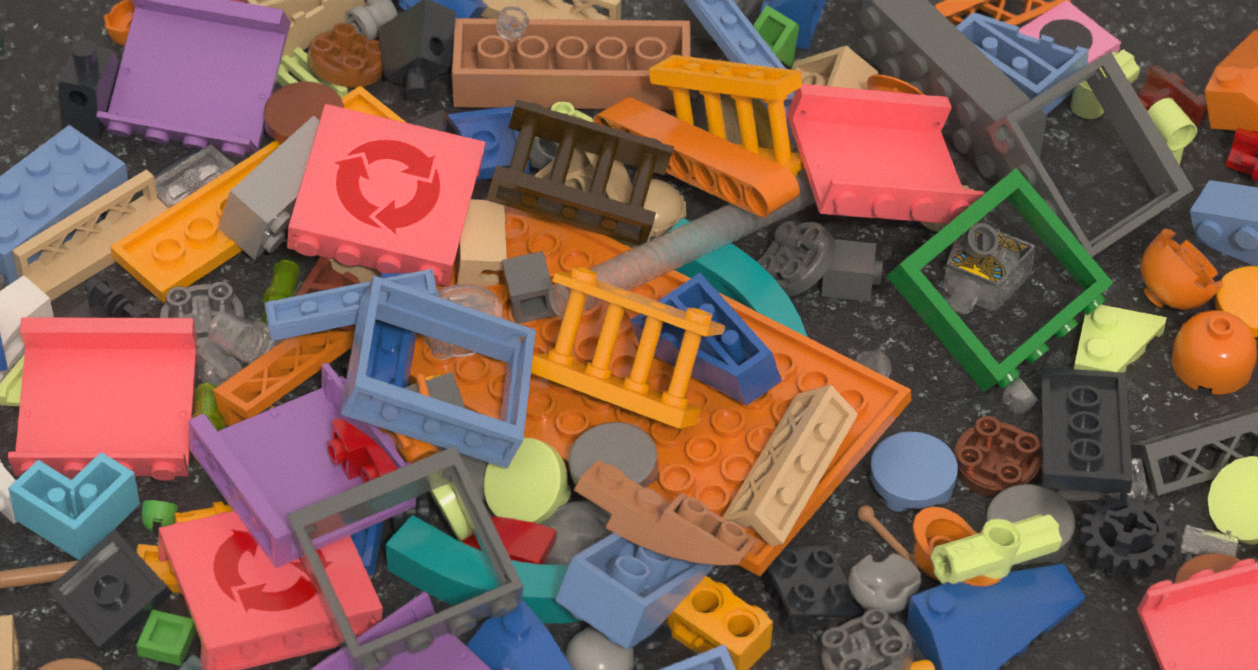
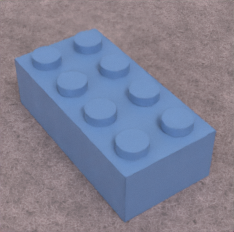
(51, 186)

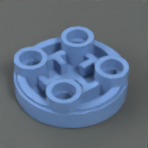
(913, 471)

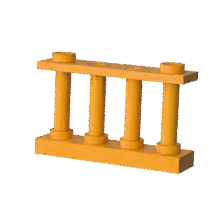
(742, 83)
(596, 377)

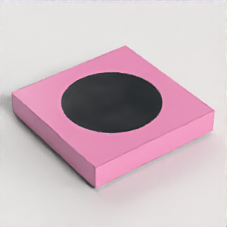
(1072, 29)

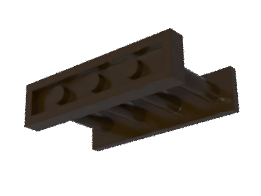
(570, 205)

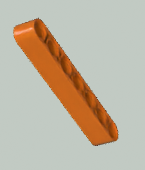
(707, 159)

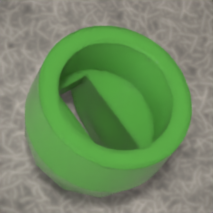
(157, 512)

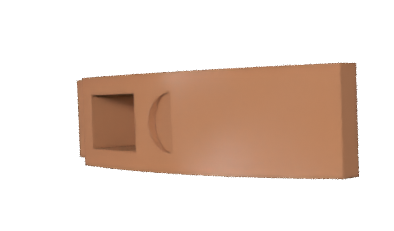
(676, 529)

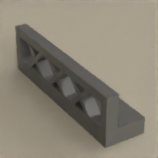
(1193, 439)

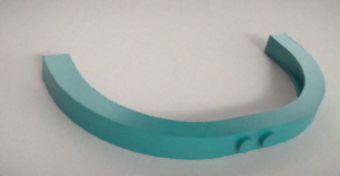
(460, 572)

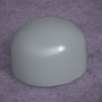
(884, 583)
(594, 651)

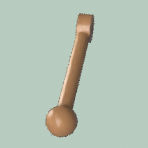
(866, 514)

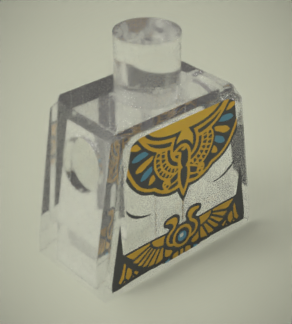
(988, 279)

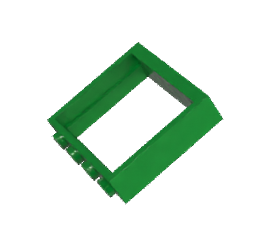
(950, 327)

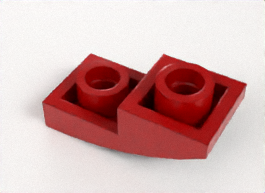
(357, 452)
(522, 539)

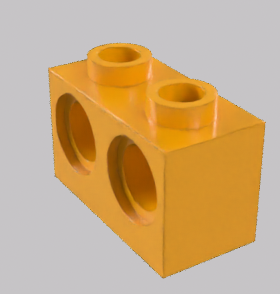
(726, 619)

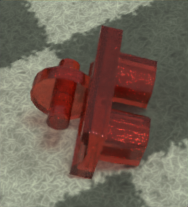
(1164, 85)

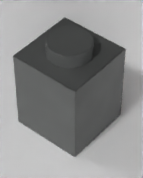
(852, 271)
(528, 287)

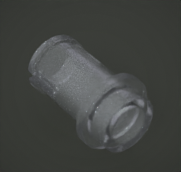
(1205, 542)

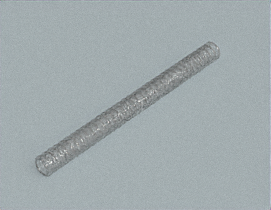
(681, 247)

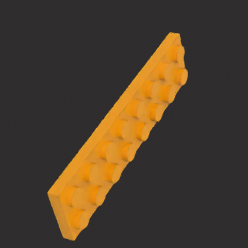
(186, 238)

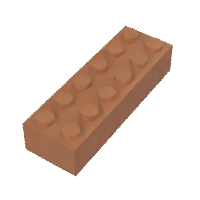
(564, 61)

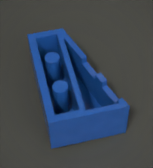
(729, 362)

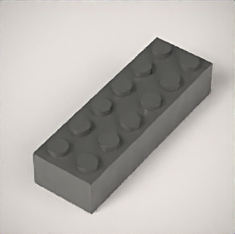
(927, 51)

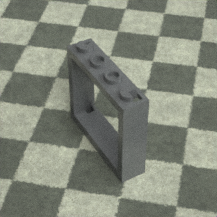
(1132, 126)
(383, 494)

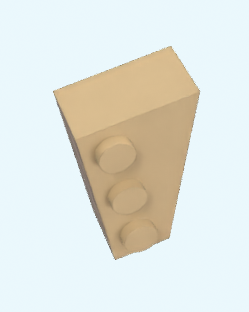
(309, 18)

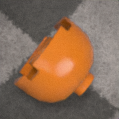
(1177, 273)
(1215, 352)

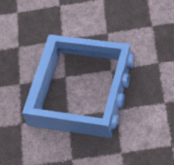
(427, 417)

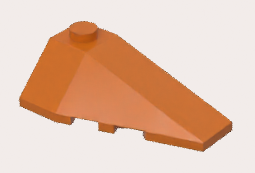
(1234, 88)

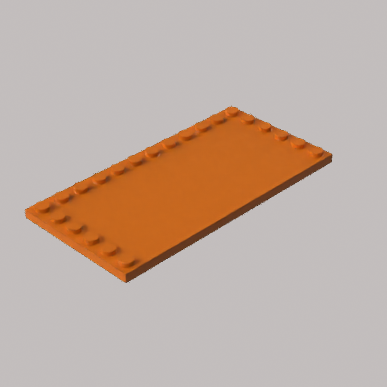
(696, 460)

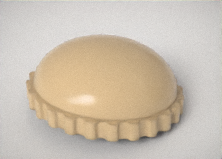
(667, 204)

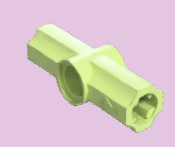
(996, 549)

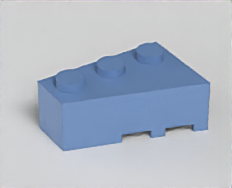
(1025, 60)
(1228, 220)

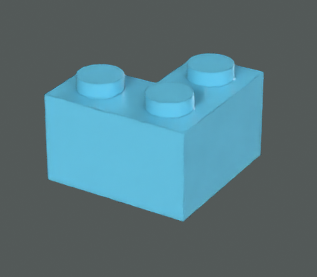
(75, 511)

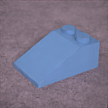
(626, 588)

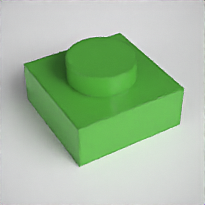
(166, 637)

